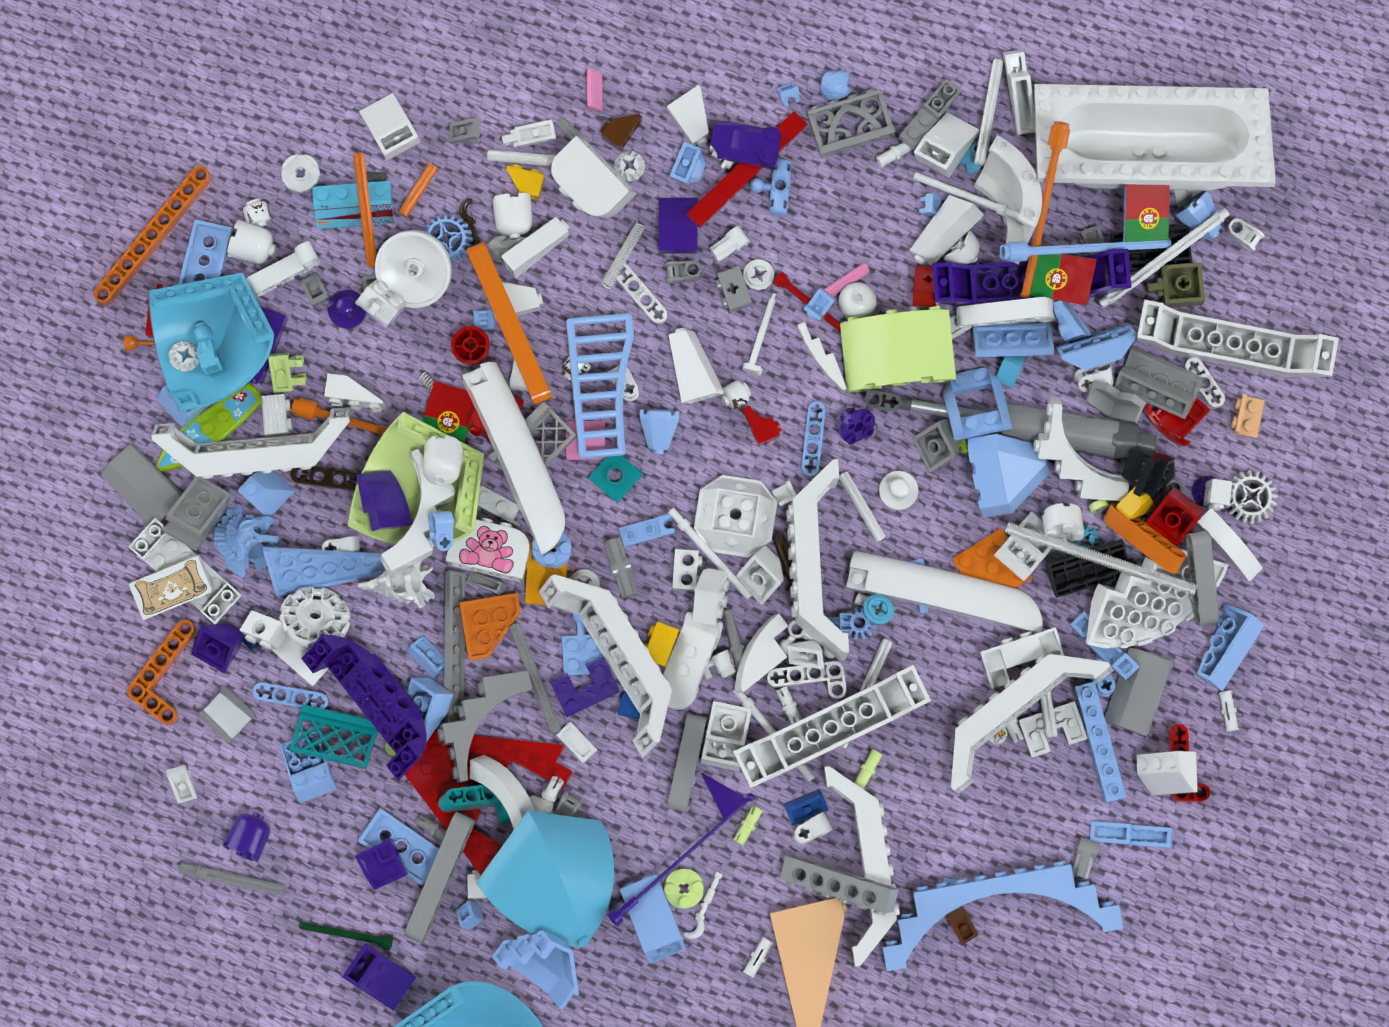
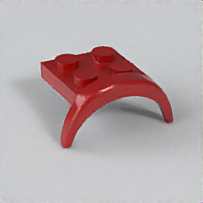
(1175, 427)

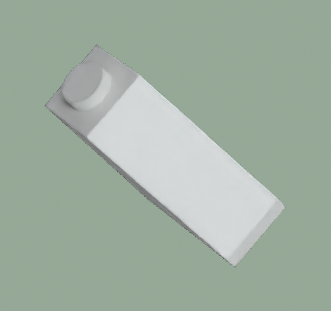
(690, 116)
(523, 298)

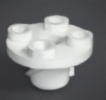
(898, 490)

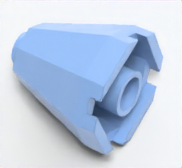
(1198, 211)
(659, 428)

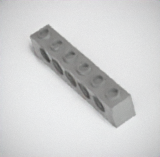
(885, 894)

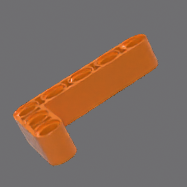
(159, 671)

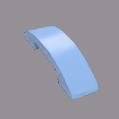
(1119, 661)

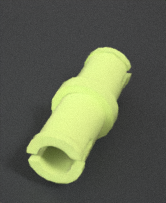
(868, 769)
(747, 825)

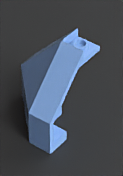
(1004, 472)
(544, 961)

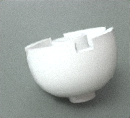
(964, 250)
(857, 300)

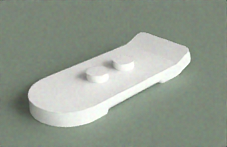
(690, 660)

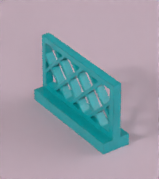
(334, 720)

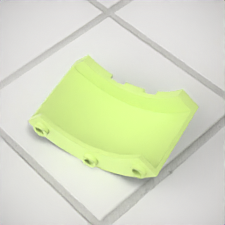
(897, 349)

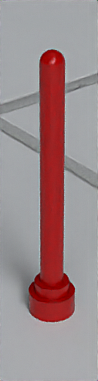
(783, 282)

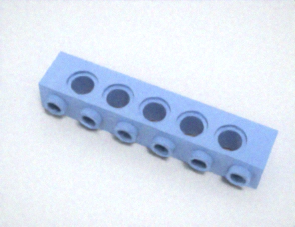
(1099, 742)

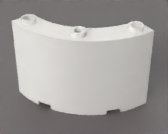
(1012, 181)

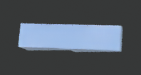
(1132, 834)

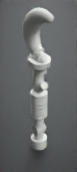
(699, 917)

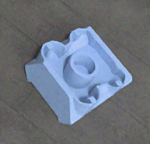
(1070, 324)

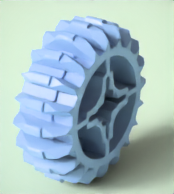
(464, 234)

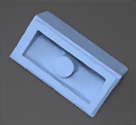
(427, 656)

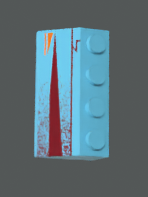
(339, 205)

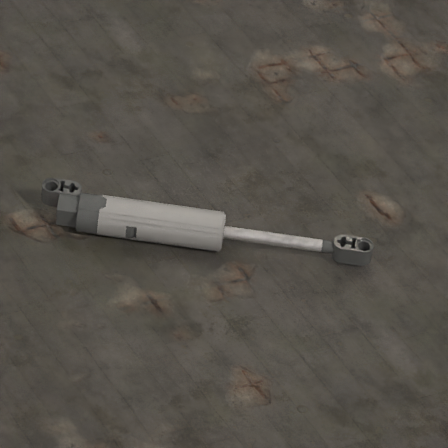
(1085, 434)

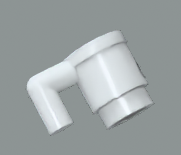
(723, 664)

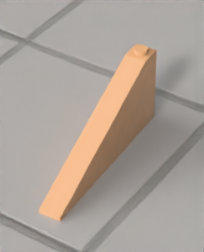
(807, 950)

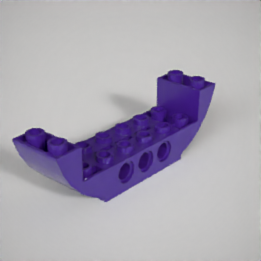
(375, 694)

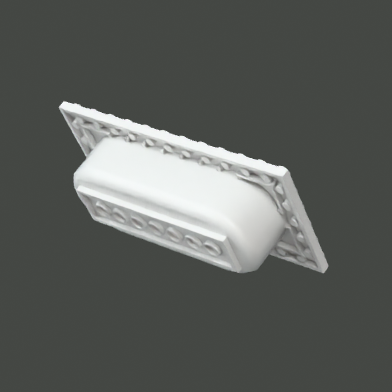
(1157, 136)

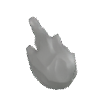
(498, 247)

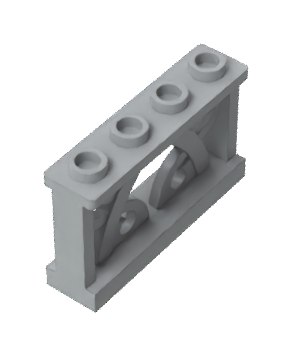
(876, 131)

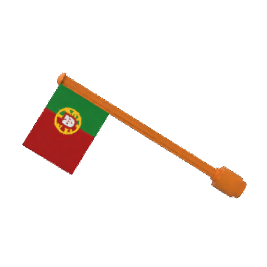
(1056, 275)
(446, 411)

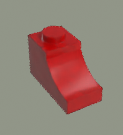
(763, 429)

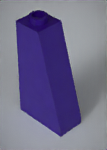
(277, 323)

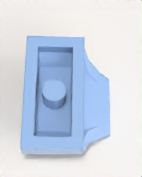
(688, 164)

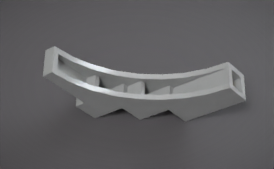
(460, 733)

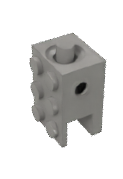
(197, 512)

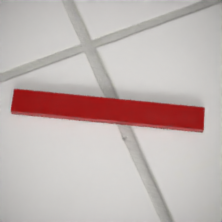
(740, 176)

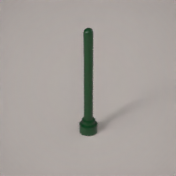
(384, 941)

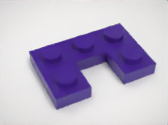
(588, 695)

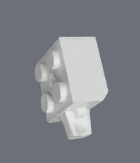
(381, 302)
(710, 596)

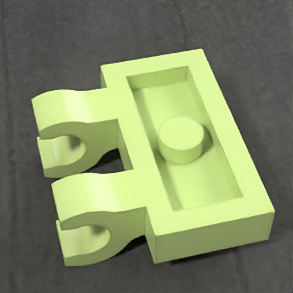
(280, 370)

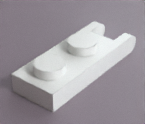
(498, 505)

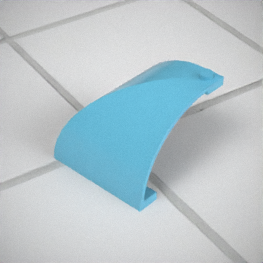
(238, 333)
(553, 876)
(473, 1006)

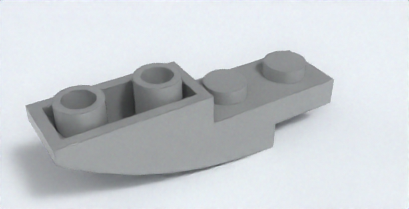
(930, 114)

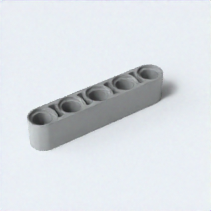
(1202, 573)
(686, 762)

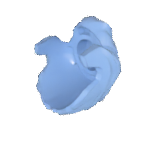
(835, 85)

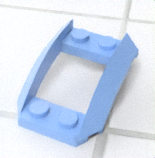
(980, 423)

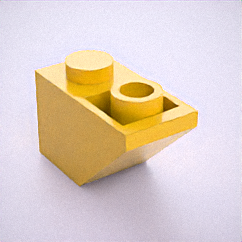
(527, 181)

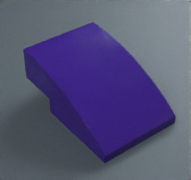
(676, 230)
(383, 500)

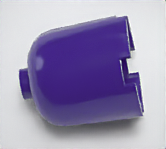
(248, 836)

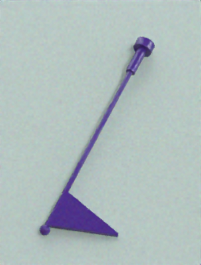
(727, 803)

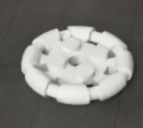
(308, 625)

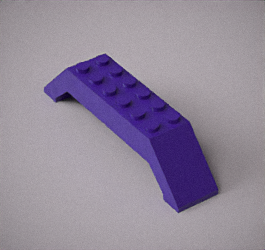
(1004, 281)

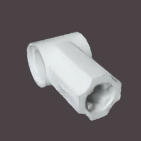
(732, 242)

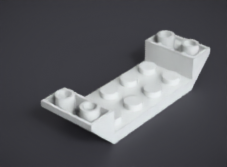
(164, 551)

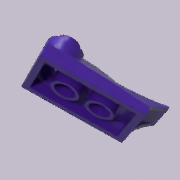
(746, 144)

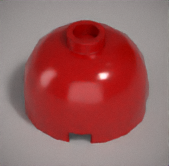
(470, 345)

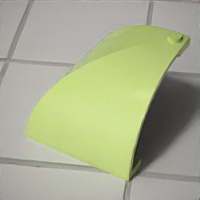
(394, 454)

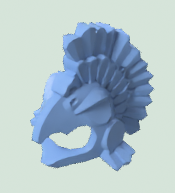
(241, 540)

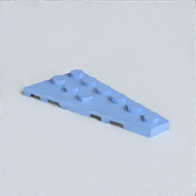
(303, 568)

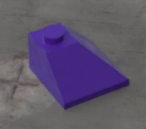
(218, 645)

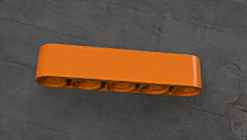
(1145, 539)

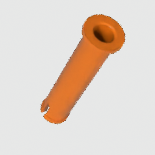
(418, 189)

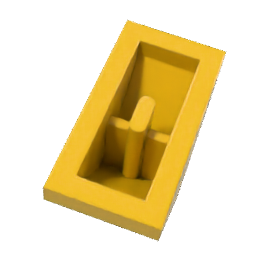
(1135, 506)

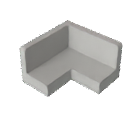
(1114, 402)

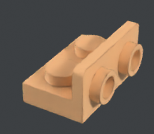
(1248, 416)

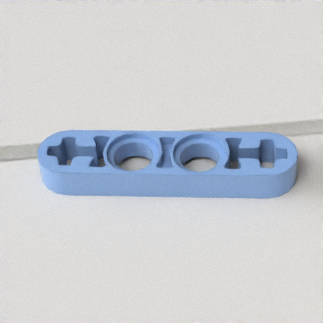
(813, 439)
(291, 694)

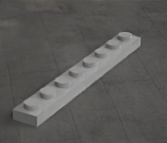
(454, 642)

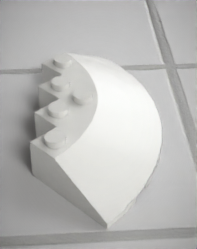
(1141, 609)

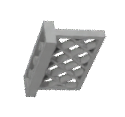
(534, 421)

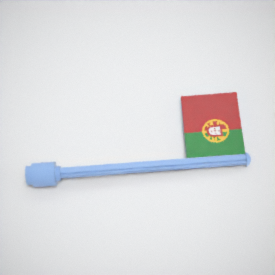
(1143, 228)

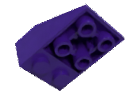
(379, 976)

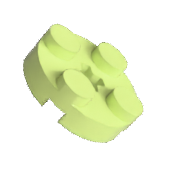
(682, 877)

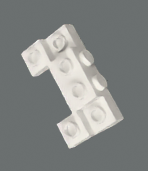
(1018, 651)

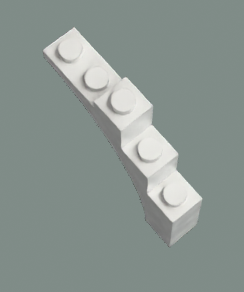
(1090, 481)
(415, 545)

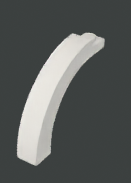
(503, 785)

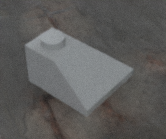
(937, 445)

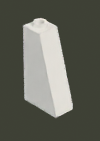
(945, 229)
(535, 246)
(693, 370)

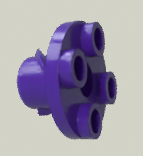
(344, 311)
(856, 425)

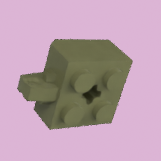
(1173, 294)

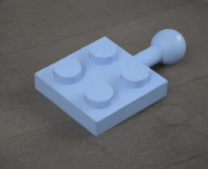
(578, 650)

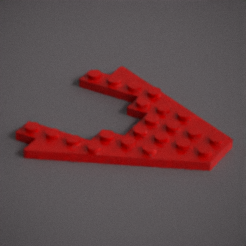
(433, 778)

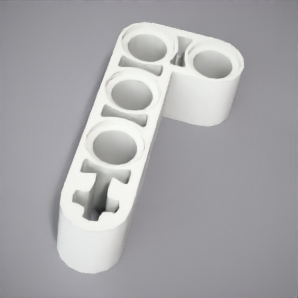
(284, 270)
(807, 679)

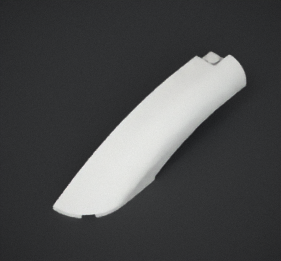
(517, 454)
(944, 591)

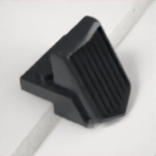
(1148, 471)

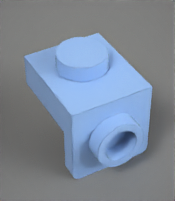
(819, 304)

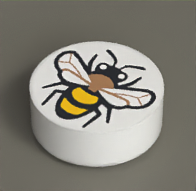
(1000, 737)

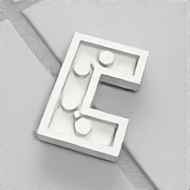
(1065, 717)

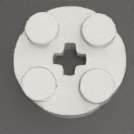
(300, 162)

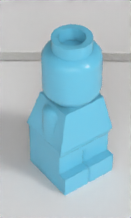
(205, 350)

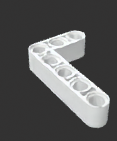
(1002, 312)

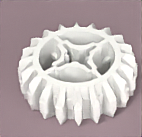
(1255, 504)

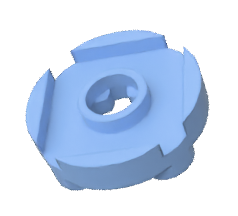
(555, 559)

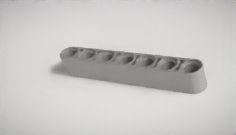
(439, 877)

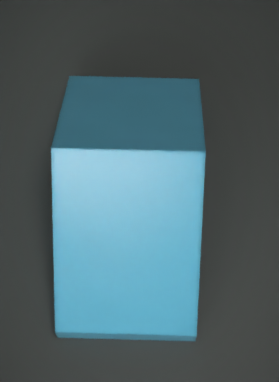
(1010, 369)

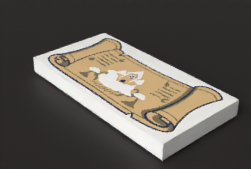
(171, 587)

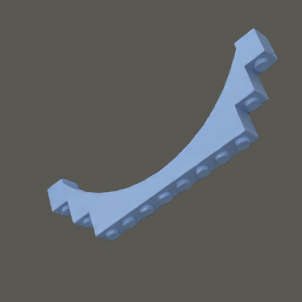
(937, 902)

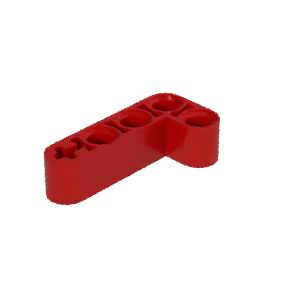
(1189, 797)

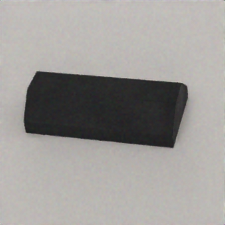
(1141, 257)
(1073, 574)

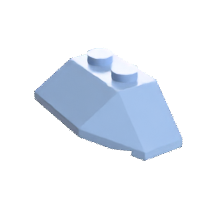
(1099, 348)

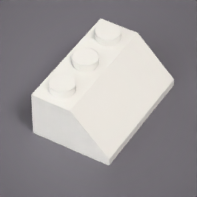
(1168, 772)

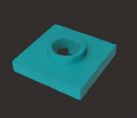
(615, 490)

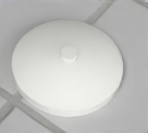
(414, 267)

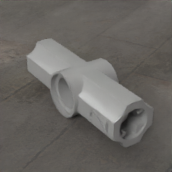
(621, 567)

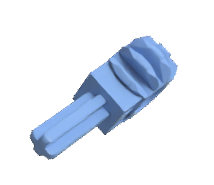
(846, 623)

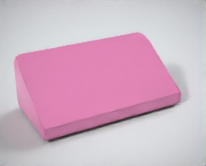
(594, 90)

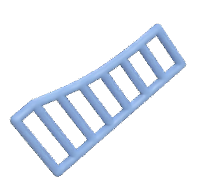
(619, 375)

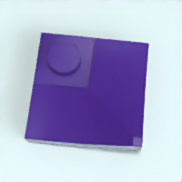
(381, 864)

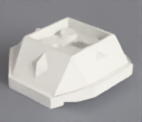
(739, 536)

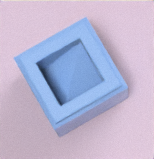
(469, 915)

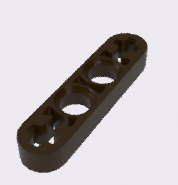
(328, 478)

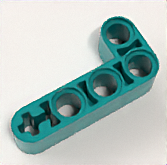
(477, 798)

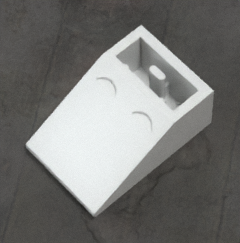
(390, 126)
(946, 144)
(343, 390)

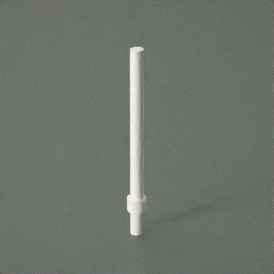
(1000, 208)
(684, 524)
(749, 703)

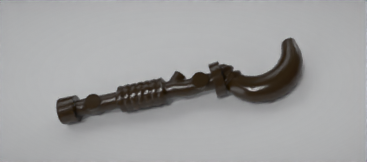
(469, 220)

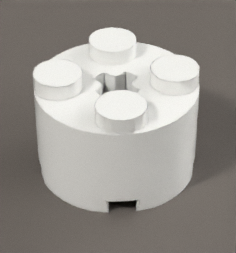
(1063, 522)

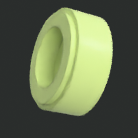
(1098, 506)

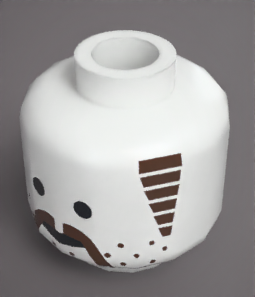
(257, 212)

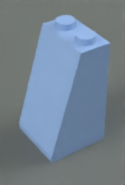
(653, 920)

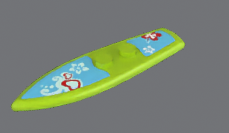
(217, 422)

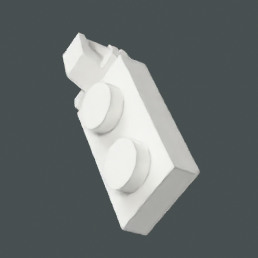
(530, 134)

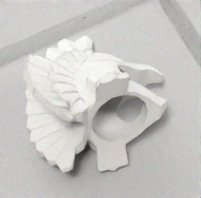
(403, 586)

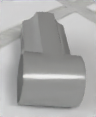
(1085, 855)

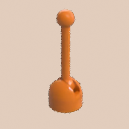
(131, 343)

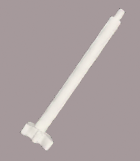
(751, 367)

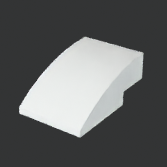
(1023, 555)
(292, 654)
(725, 734)

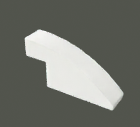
(1020, 91)
(1229, 545)
(761, 654)

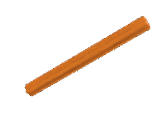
(365, 208)

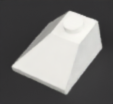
(762, 574)

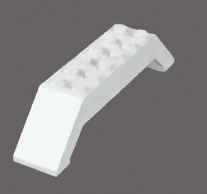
(1236, 343)
(254, 454)
(806, 566)
(620, 648)
(1011, 703)
(832, 727)
(873, 855)

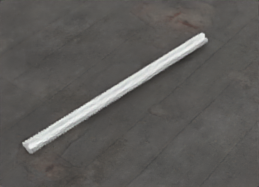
(1085, 553)

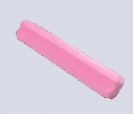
(849, 278)

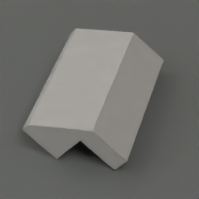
(1159, 382)
(141, 484)
(1138, 697)

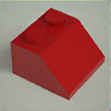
(1175, 516)

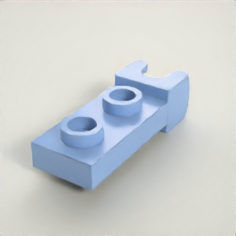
(646, 531)

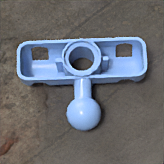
(779, 176)

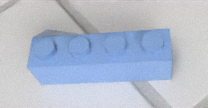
(1228, 646)

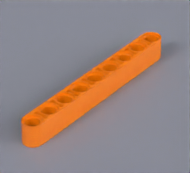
(151, 245)
(509, 323)

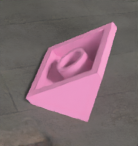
(591, 444)

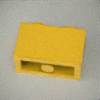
(661, 643)

